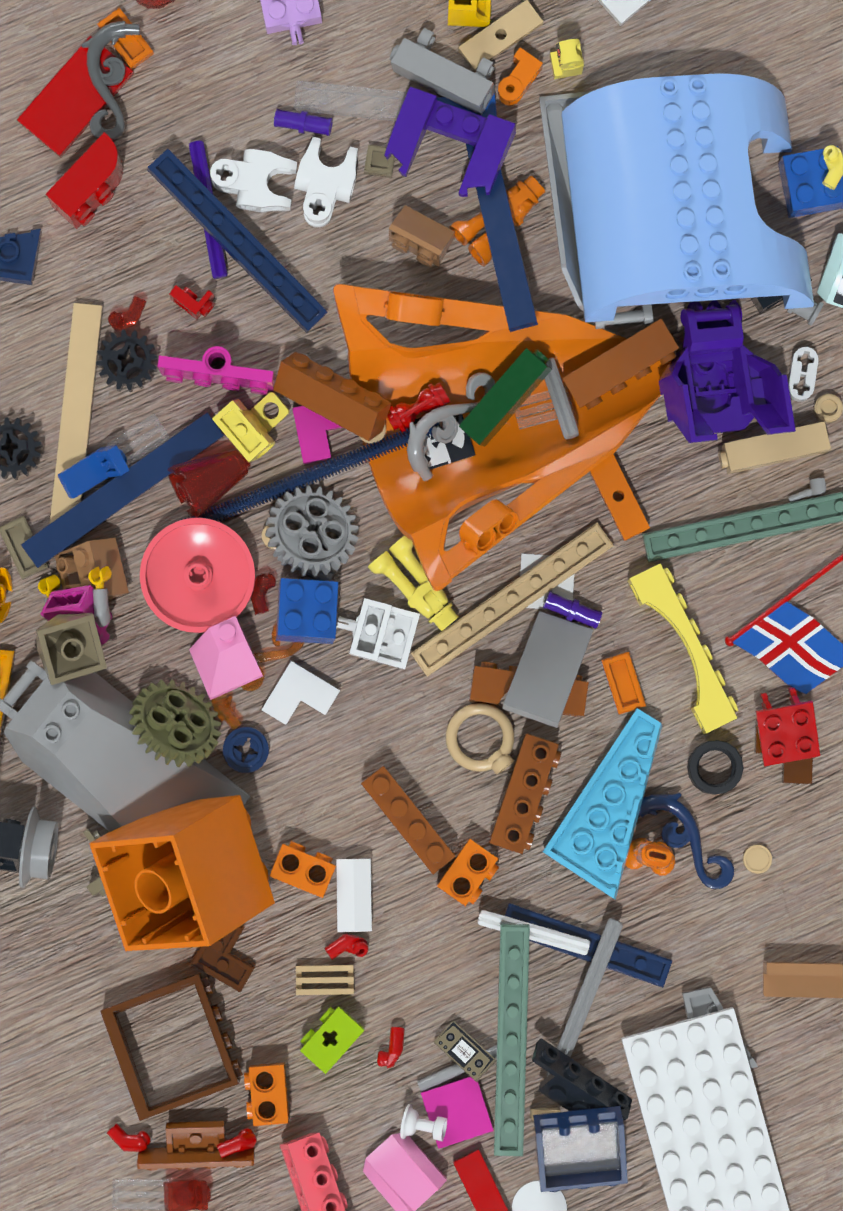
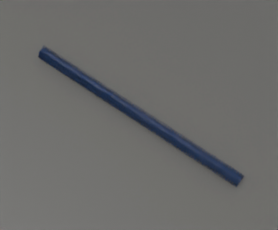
(309, 476)

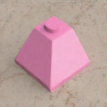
(225, 658)

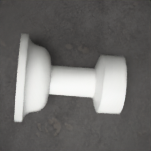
(412, 1122)

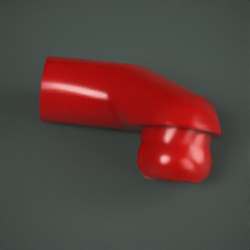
(244, 1141)

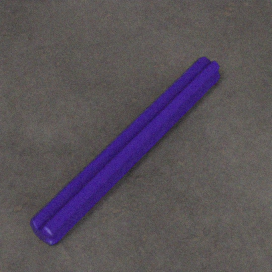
(201, 172)

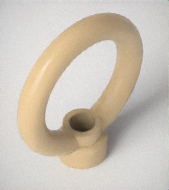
(500, 759)

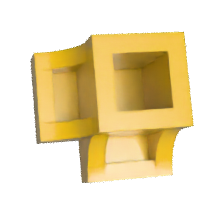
(469, 13)

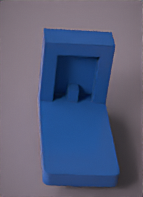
(93, 469)

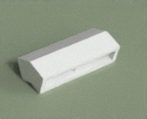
(354, 895)

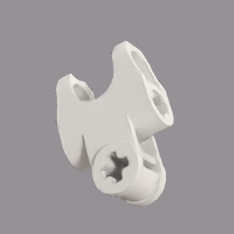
(250, 180)
(324, 183)

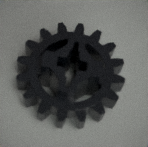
(139, 364)
(24, 447)

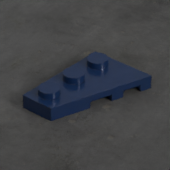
(19, 256)

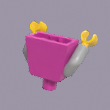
(79, 599)

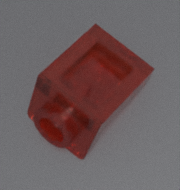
(186, 1195)

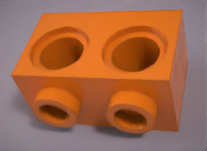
(462, 868)
(300, 877)
(275, 1094)

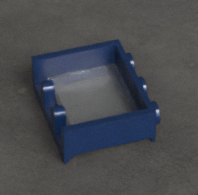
(580, 1149)

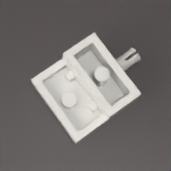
(382, 633)

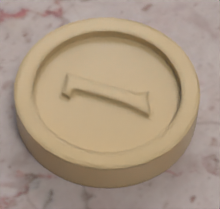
(757, 859)

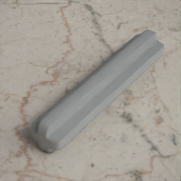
(560, 402)

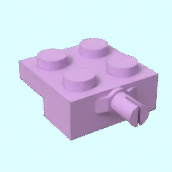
(290, 15)

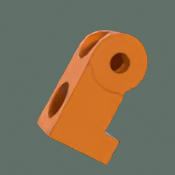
(513, 87)

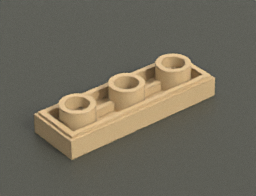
(514, 25)

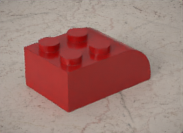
(88, 183)

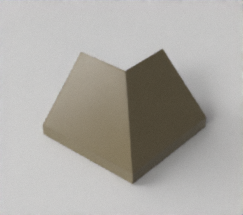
(70, 647)

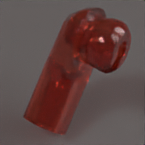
(262, 584)

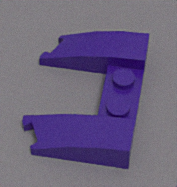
(423, 112)

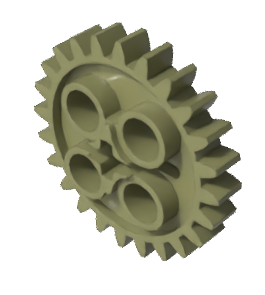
(175, 723)

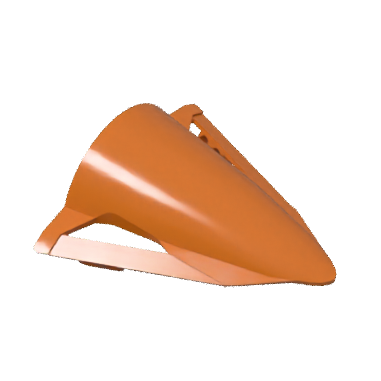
(513, 455)

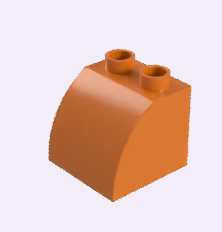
(183, 875)

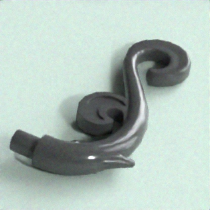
(100, 81)

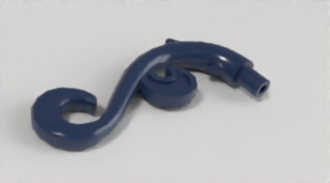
(691, 833)

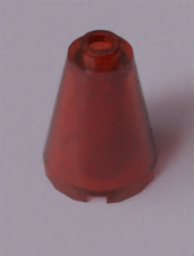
(207, 479)

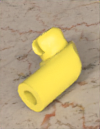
(834, 161)

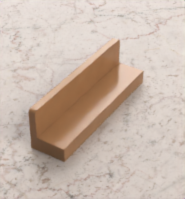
(803, 979)

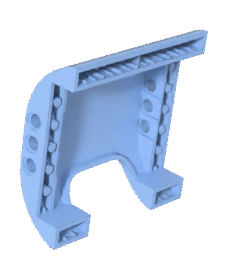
(671, 197)

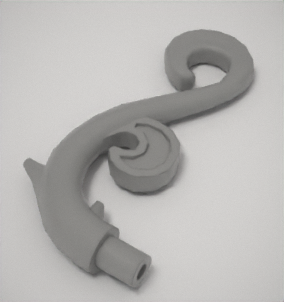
(447, 433)

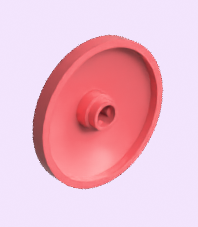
(197, 574)

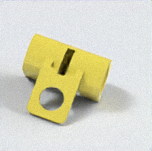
(250, 428)

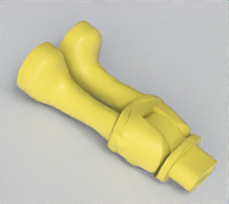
(424, 599)

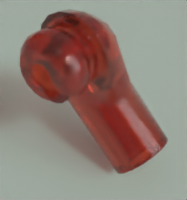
(127, 318)

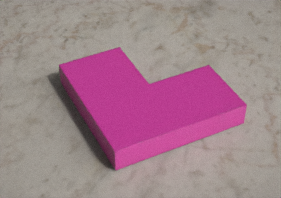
(312, 434)

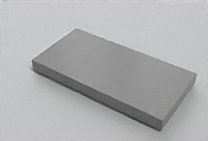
(547, 669)

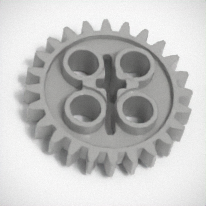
(291, 542)

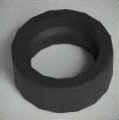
(736, 761)

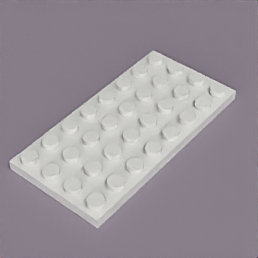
(704, 1116)

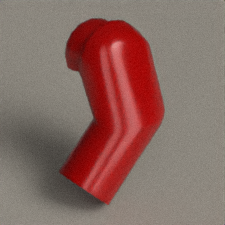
(348, 943)
(395, 1049)
(127, 1142)

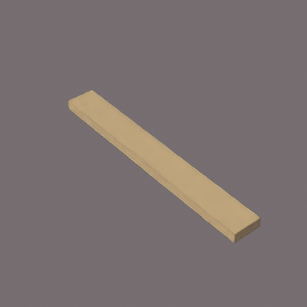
(77, 399)
(512, 599)

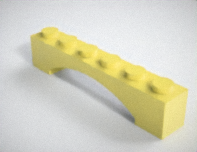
(712, 704)

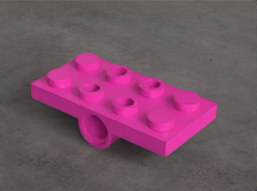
(229, 375)

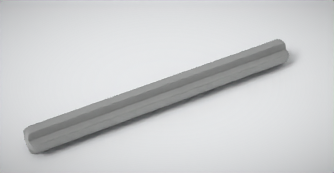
(589, 987)

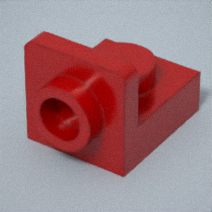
(187, 301)

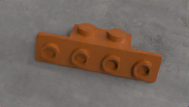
(193, 1147)

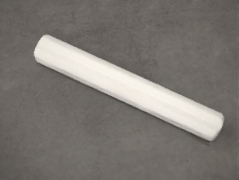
(538, 933)

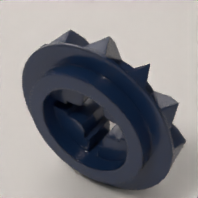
(234, 757)

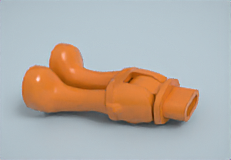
(521, 200)
(650, 854)

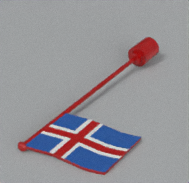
(792, 641)

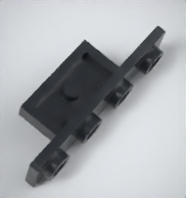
(575, 1085)

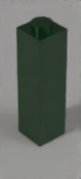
(506, 396)

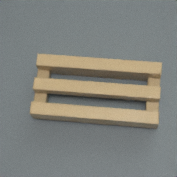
(324, 991)

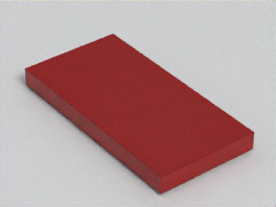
(68, 103)

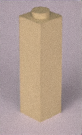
(774, 448)

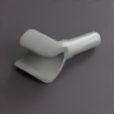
(817, 487)

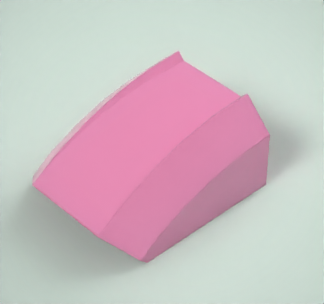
(403, 1173)

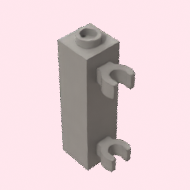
(442, 75)

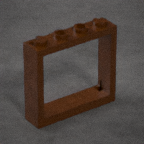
(127, 1062)

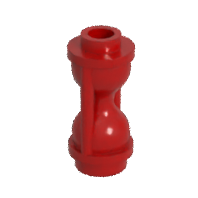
(428, 400)

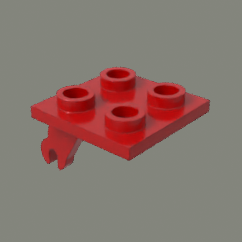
(787, 731)

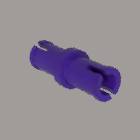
(303, 122)
(572, 609)

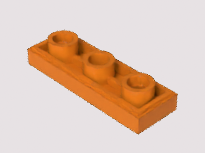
(626, 513)

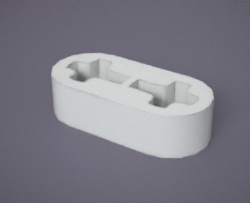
(809, 374)

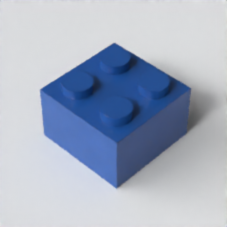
(803, 186)
(307, 611)

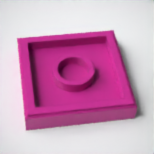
(462, 1106)

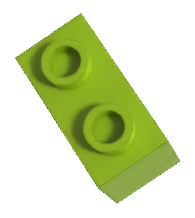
(327, 1055)

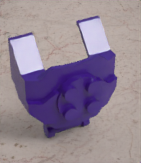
(721, 383)

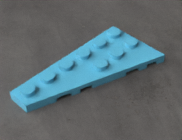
(602, 821)

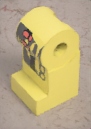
(567, 59)

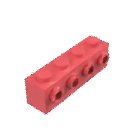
(313, 1174)

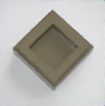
(377, 164)

